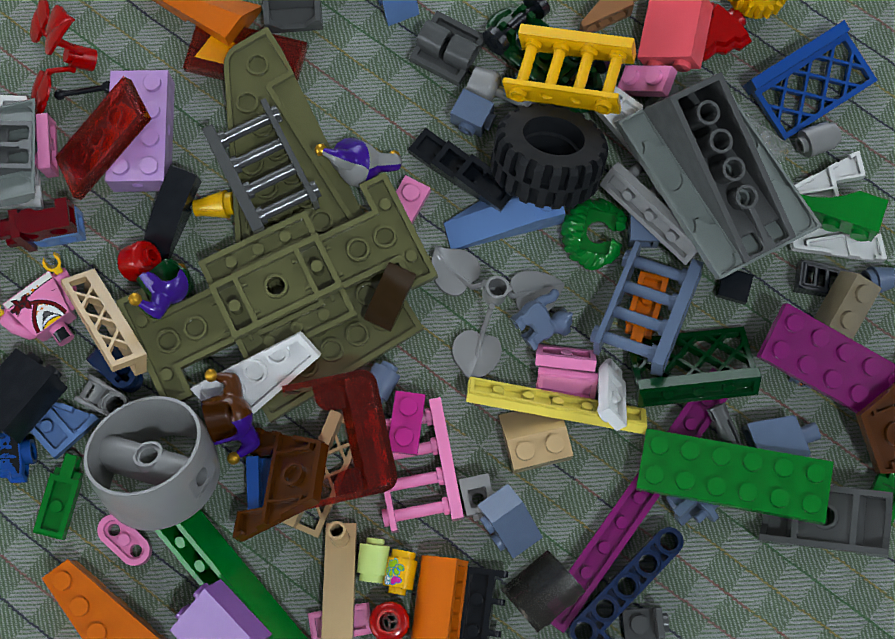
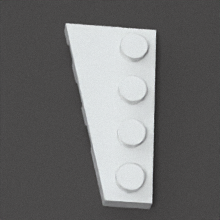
(266, 371)

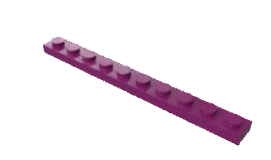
(626, 517)

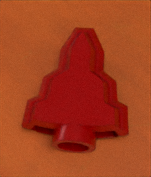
(725, 32)

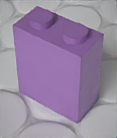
(217, 615)

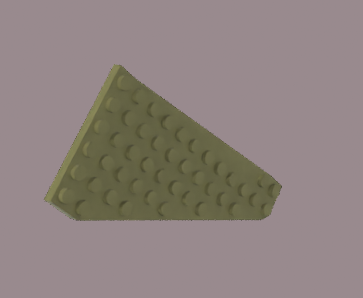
(260, 71)

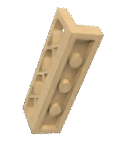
(108, 315)
(327, 435)

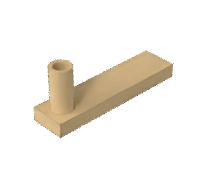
(339, 581)

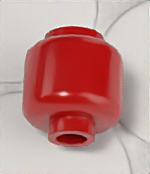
(138, 258)
(378, 617)

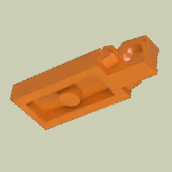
(646, 306)

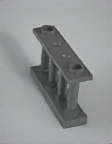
(233, 166)

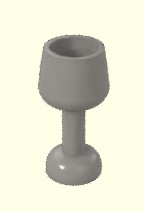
(487, 85)

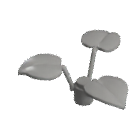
(457, 270)

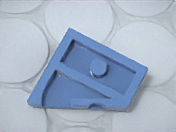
(63, 428)

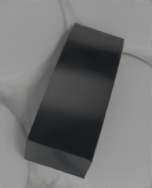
(171, 210)

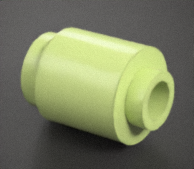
(372, 560)

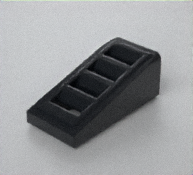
(816, 268)

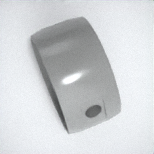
(124, 447)

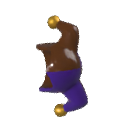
(230, 416)

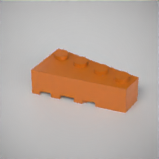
(93, 607)

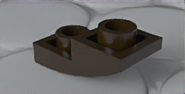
(389, 297)

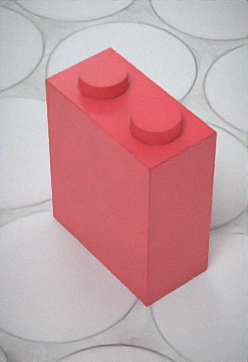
(675, 33)

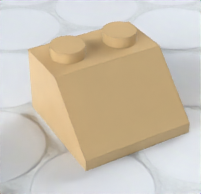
(534, 440)

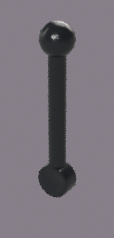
(60, 94)

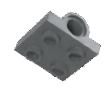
(446, 48)

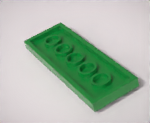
(735, 476)

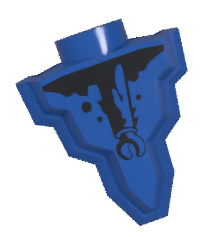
(16, 458)

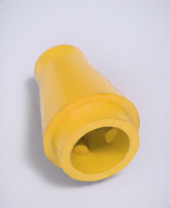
(214, 205)

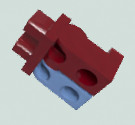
(43, 227)

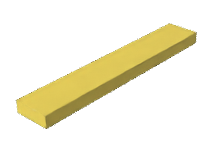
(547, 404)

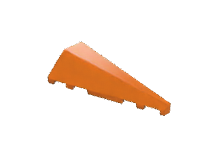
(217, 17)

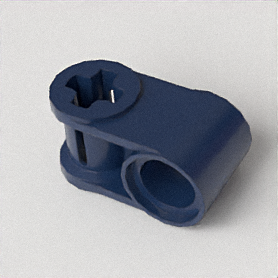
(116, 378)

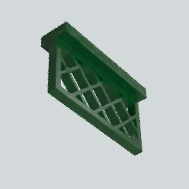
(697, 384)

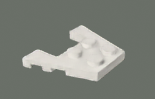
(837, 243)

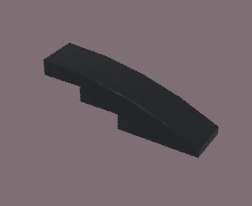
(459, 168)

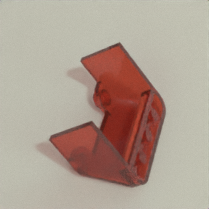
(366, 430)

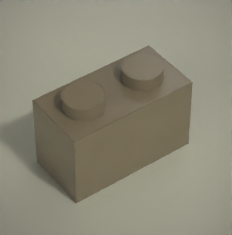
(848, 303)

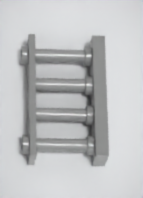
(648, 209)

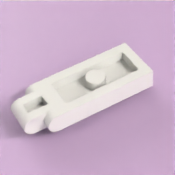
(612, 395)

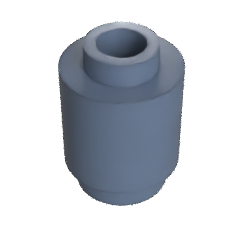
(386, 378)

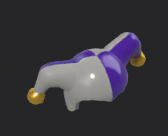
(359, 160)

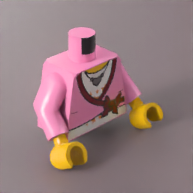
(41, 308)

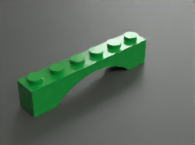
(852, 214)

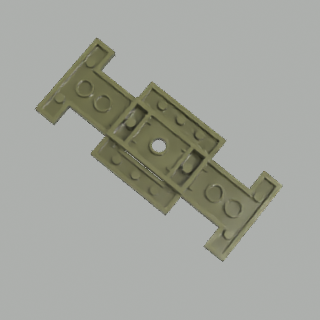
(312, 271)

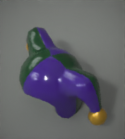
(165, 286)

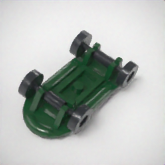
(503, 39)

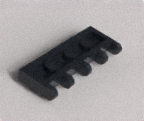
(479, 603)

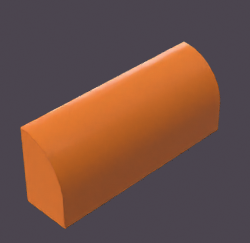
(439, 598)

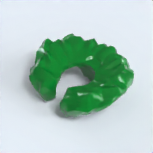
(575, 236)

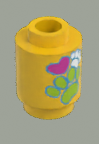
(400, 572)

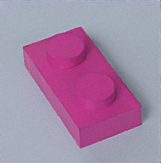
(406, 422)

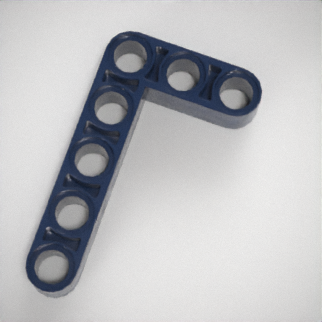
(638, 578)

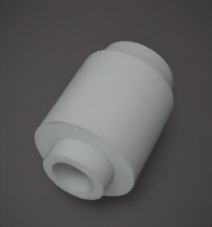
(818, 139)

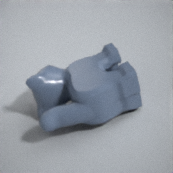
(539, 321)

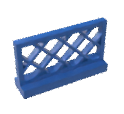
(803, 57)

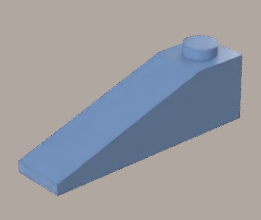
(486, 224)

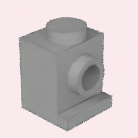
(471, 486)

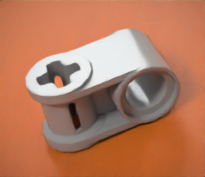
(100, 396)

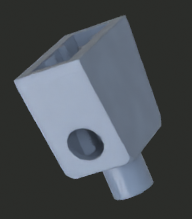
(781, 435)

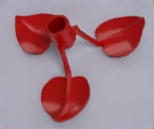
(74, 55)

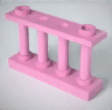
(443, 475)

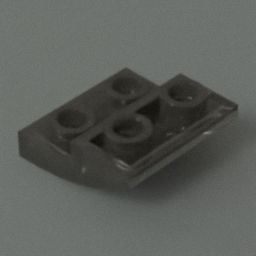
(543, 591)

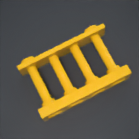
(576, 44)

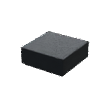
(735, 287)

